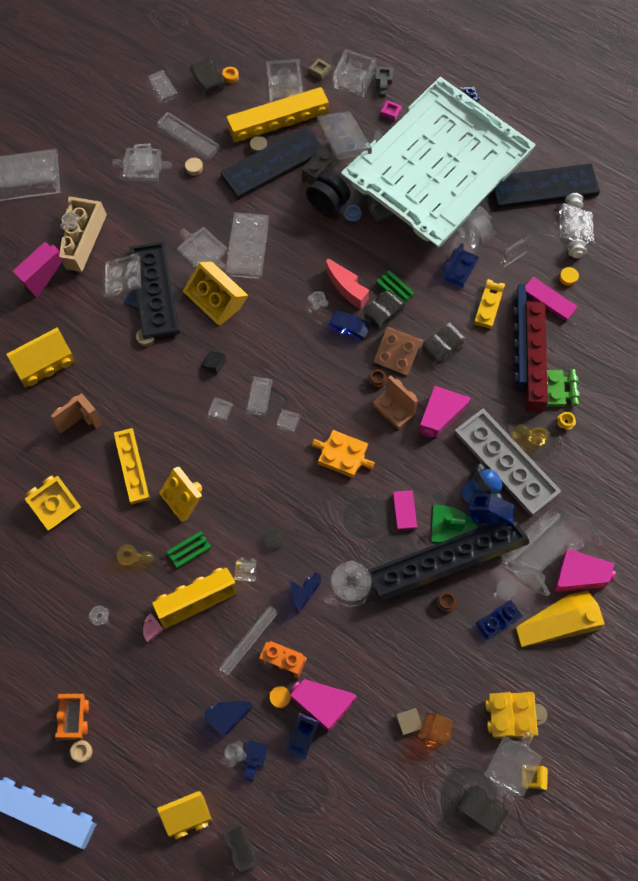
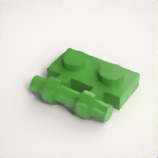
(556, 390)

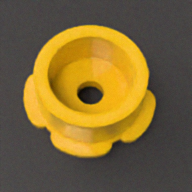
(566, 416)

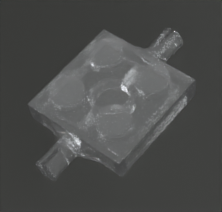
(128, 165)
(202, 248)
(513, 766)

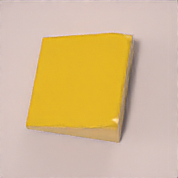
(540, 779)

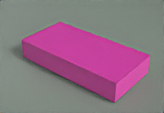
(405, 510)

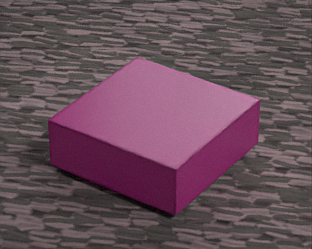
(390, 110)

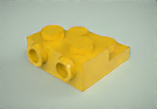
(52, 502)
(512, 714)

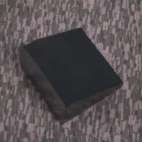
(214, 361)

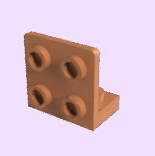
(397, 350)
(396, 403)
(74, 411)

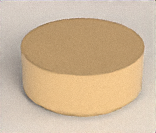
(194, 166)
(81, 751)

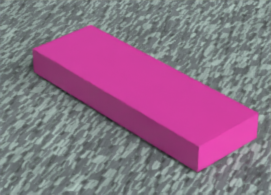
(553, 301)

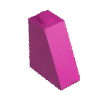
(38, 268)
(442, 411)
(583, 572)
(322, 702)

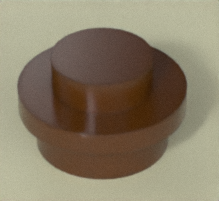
(377, 378)
(446, 602)

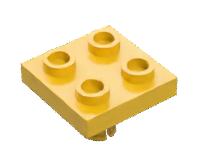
(181, 494)

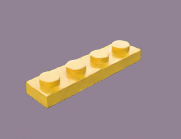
(131, 466)

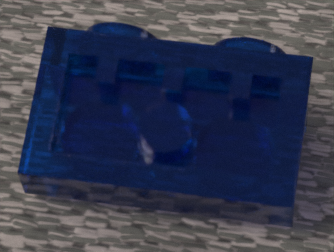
(460, 266)

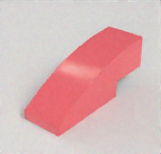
(347, 284)

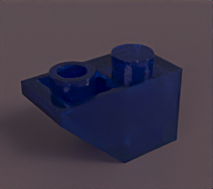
(490, 509)

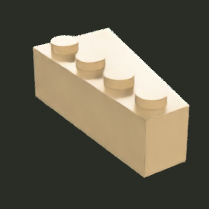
(78, 243)

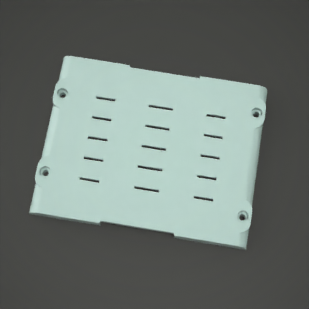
(440, 100)

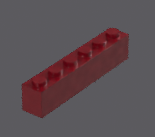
(537, 385)

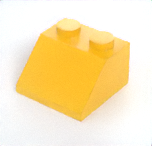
(185, 815)

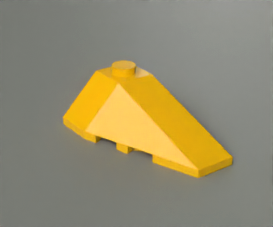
(566, 618)

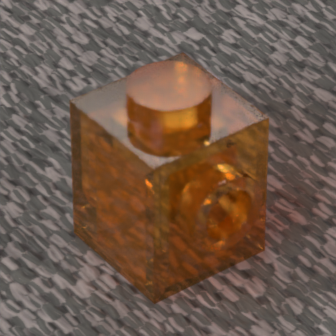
(436, 730)

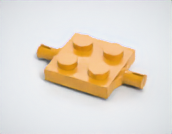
(343, 454)

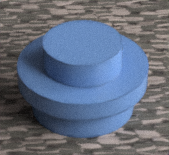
(352, 213)

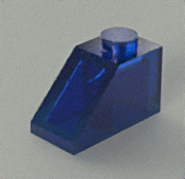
(226, 716)

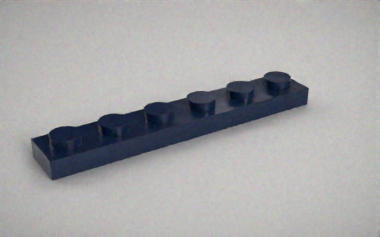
(520, 342)

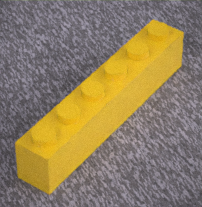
(278, 114)

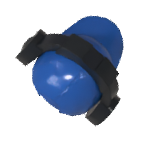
(483, 481)

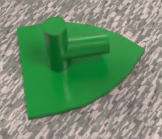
(449, 523)

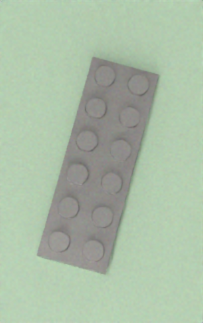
(502, 454)

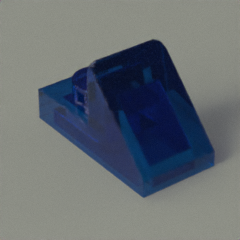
(302, 595)
(302, 736)

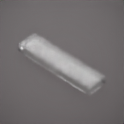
(188, 135)

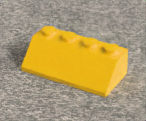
(195, 597)

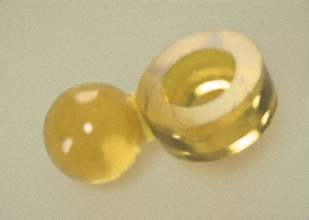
(536, 435)
(144, 558)

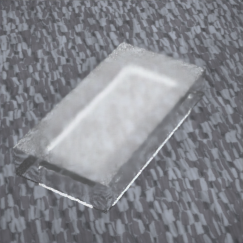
(162, 86)
(143, 159)
(259, 396)

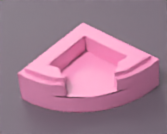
(151, 628)

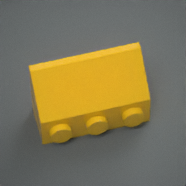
(214, 292)
(41, 357)

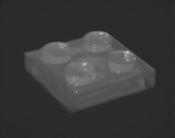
(123, 275)

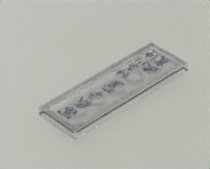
(344, 135)

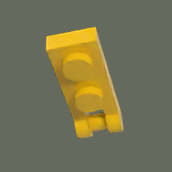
(489, 305)

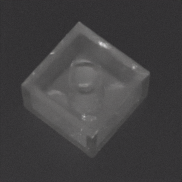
(354, 72)
(283, 79)

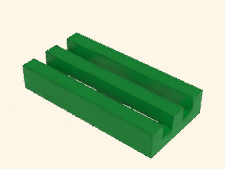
(401, 288)
(187, 542)

